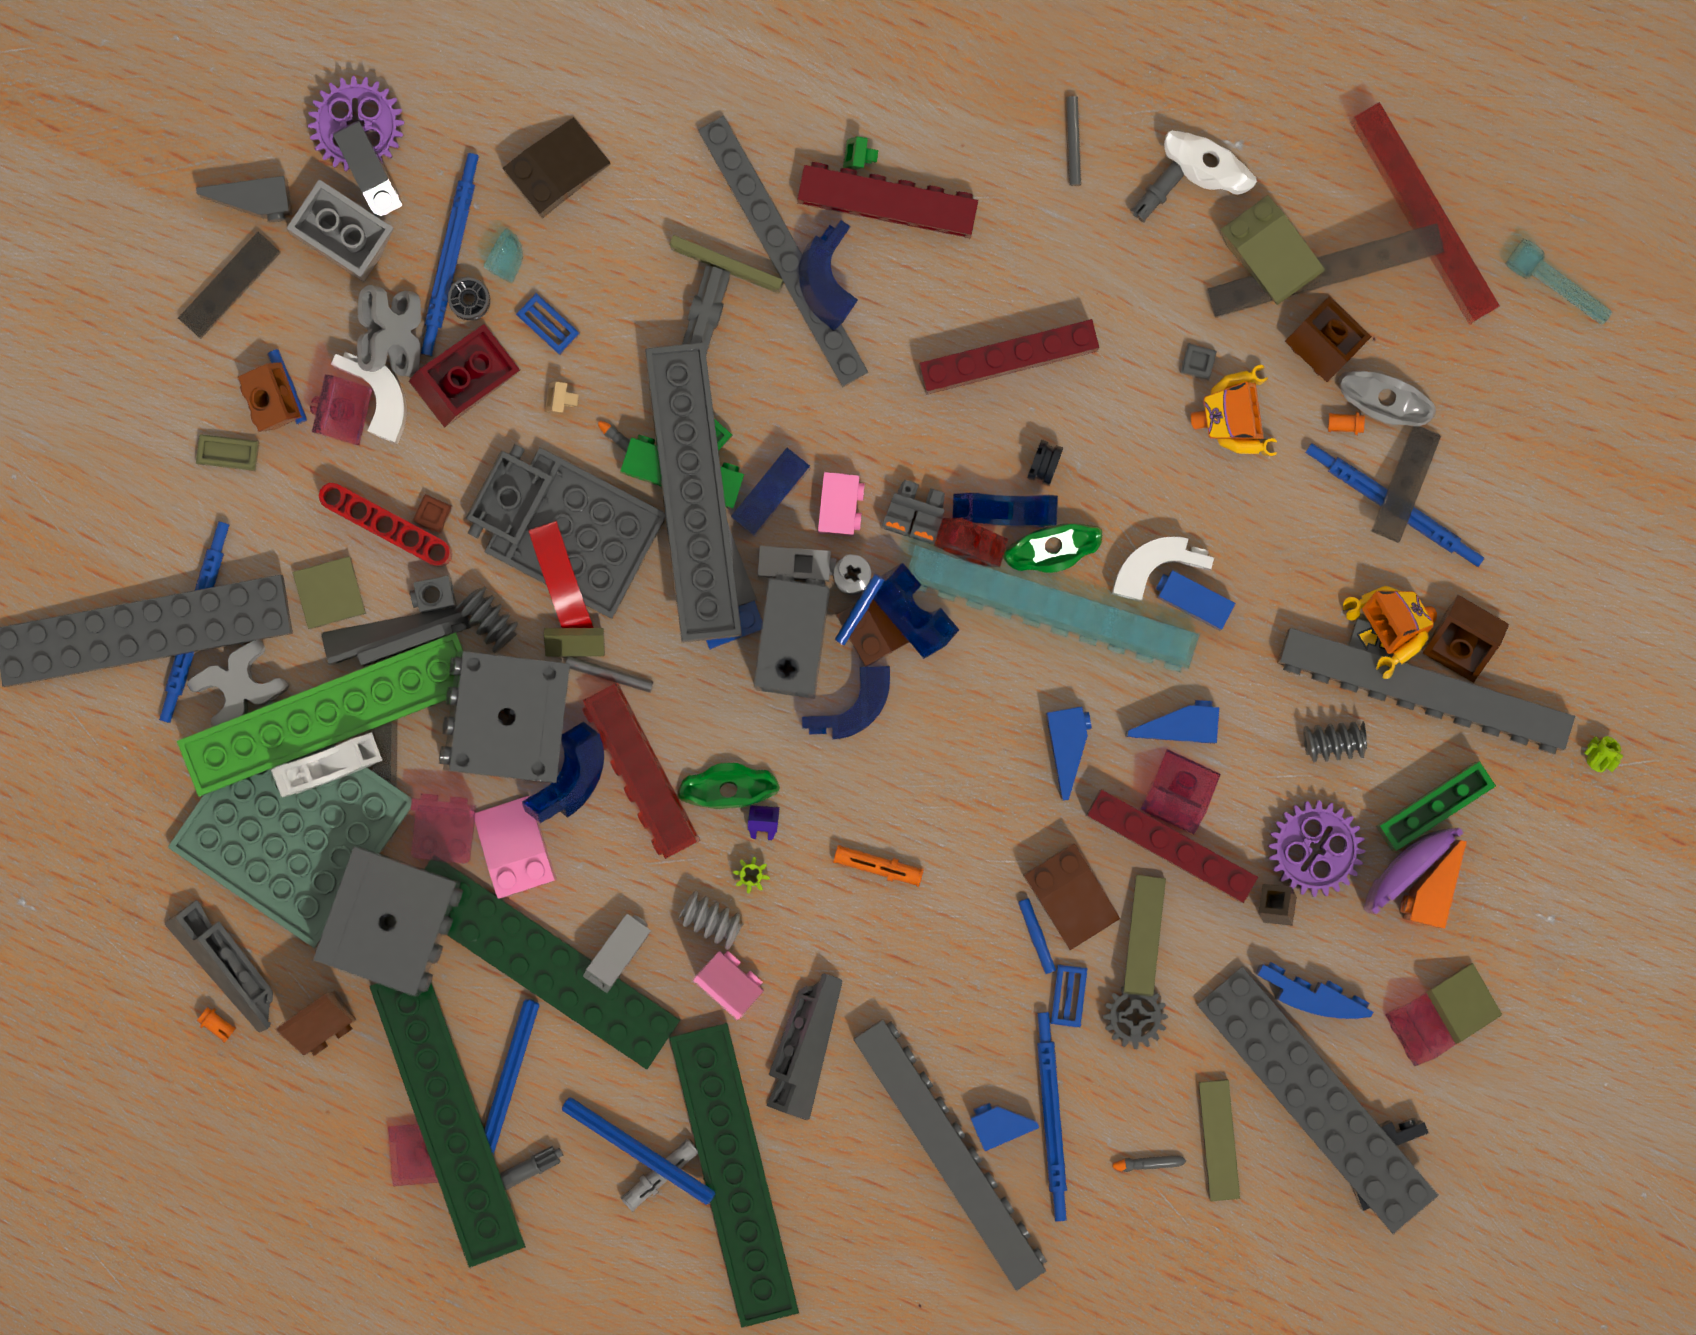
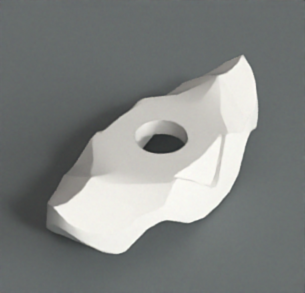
(1188, 153)

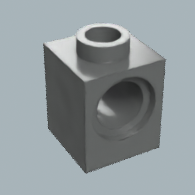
(446, 598)

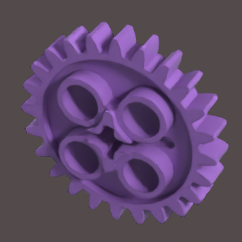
(383, 123)
(1338, 864)

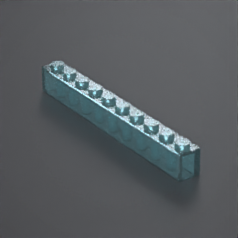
(1053, 608)

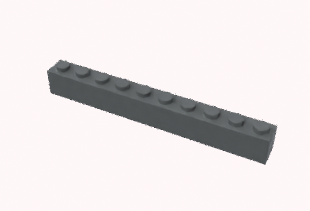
(1427, 690)
(949, 1154)

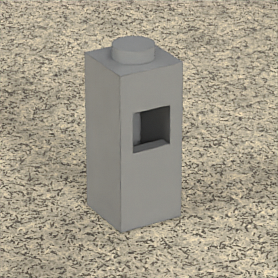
(796, 563)
(617, 952)

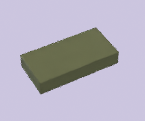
(227, 452)
(574, 642)

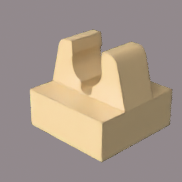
(558, 398)

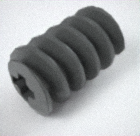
(488, 618)
(1335, 741)

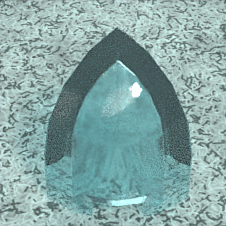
(505, 256)

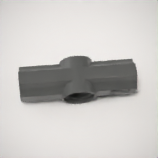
(707, 306)

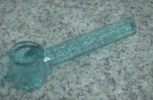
(1528, 261)

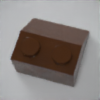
(1328, 339)
(874, 635)
(1466, 638)

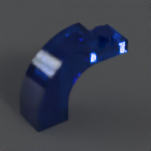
(817, 282)
(1006, 510)
(870, 703)
(576, 779)

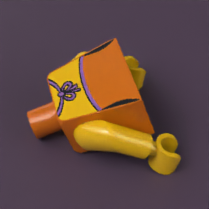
(1234, 414)
(1398, 621)

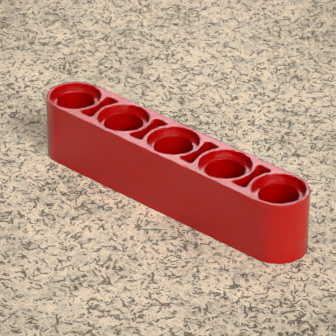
(371, 521)

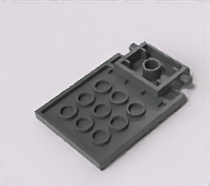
(600, 524)

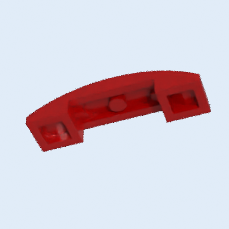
(560, 576)

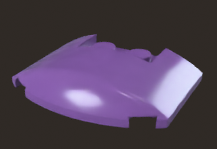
(1408, 867)

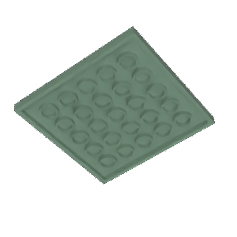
(292, 848)

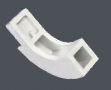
(390, 399)
(1138, 566)
(327, 765)

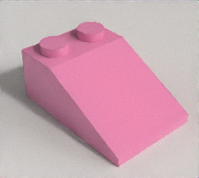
(513, 848)
(729, 984)

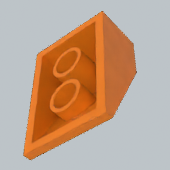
(1433, 893)

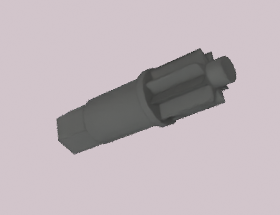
(536, 1164)

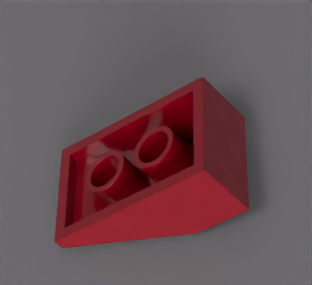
(463, 375)

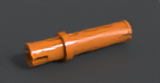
(844, 856)

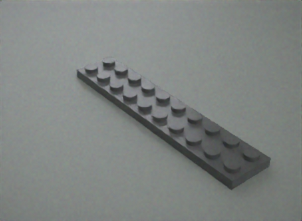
(693, 492)
(144, 630)
(1317, 1100)

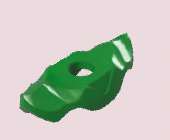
(1076, 542)
(705, 787)

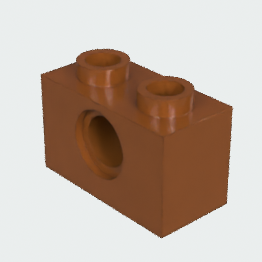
(282, 405)

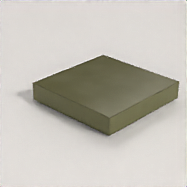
(329, 592)
(1464, 1003)

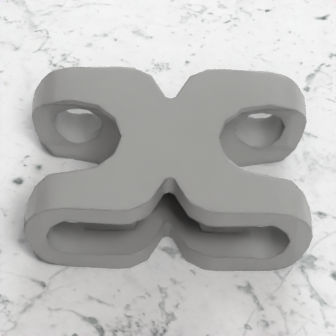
(388, 330)
(238, 683)

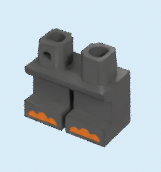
(903, 508)

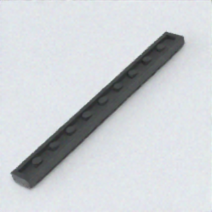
(777, 244)

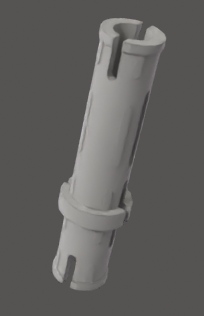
(652, 1181)

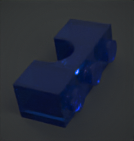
(770, 492)
(923, 629)

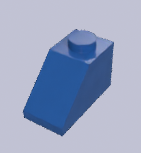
(999, 1125)

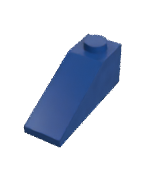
(1187, 724)
(1068, 739)

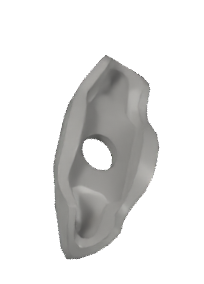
(1409, 407)

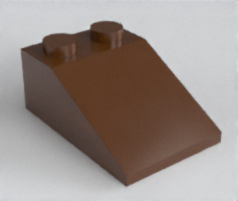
(1071, 896)
(317, 1024)

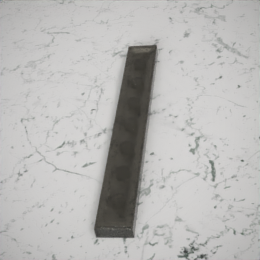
(1338, 268)

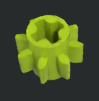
(1603, 754)
(752, 866)

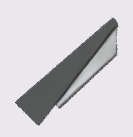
(391, 637)
(224, 963)
(804, 1048)

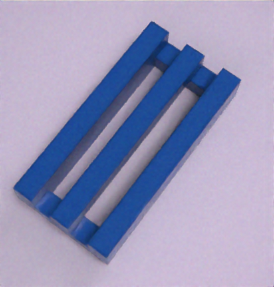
(566, 341)
(1057, 993)

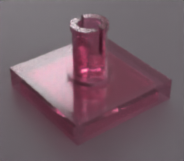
(341, 409)
(409, 1156)

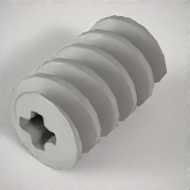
(856, 563)
(711, 920)

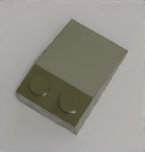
(1271, 250)

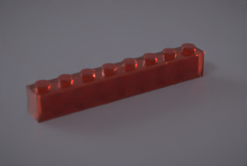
(1422, 210)

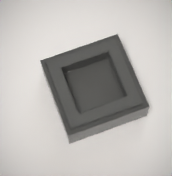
(1198, 361)

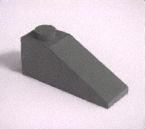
(367, 169)
(257, 197)

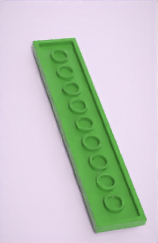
(320, 716)

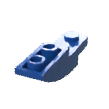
(1323, 1001)

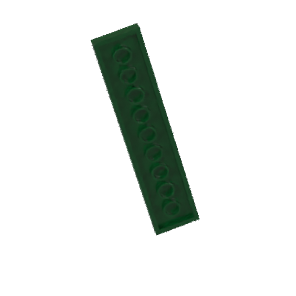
(555, 971)
(449, 1123)
(735, 1174)

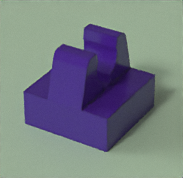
(763, 819)

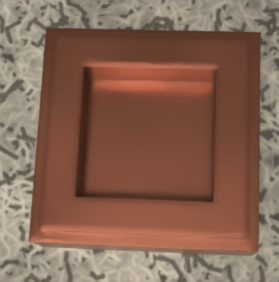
(432, 513)

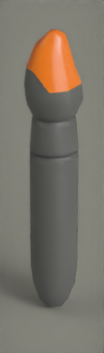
(612, 433)
(1129, 1164)

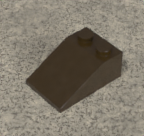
(556, 167)

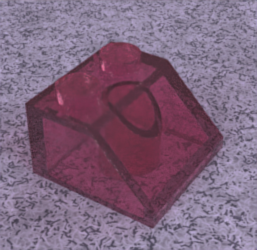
(1180, 792)

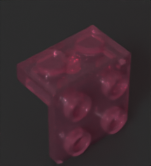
(443, 829)
(1420, 1030)

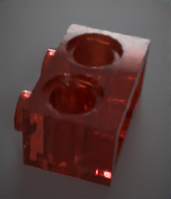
(971, 542)

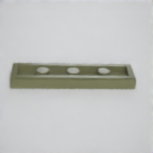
(720, 261)
(1144, 935)
(1219, 1140)

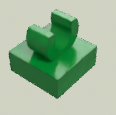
(857, 153)

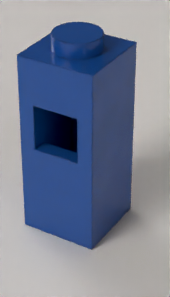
(1194, 599)

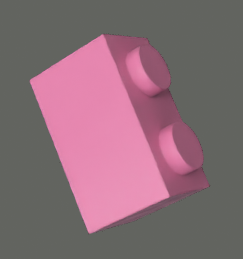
(839, 504)

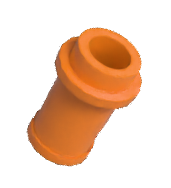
(1346, 423)
(216, 1024)

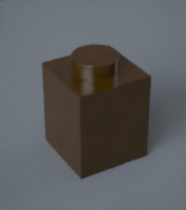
(1277, 904)

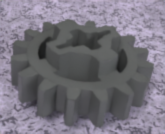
(1135, 1030)

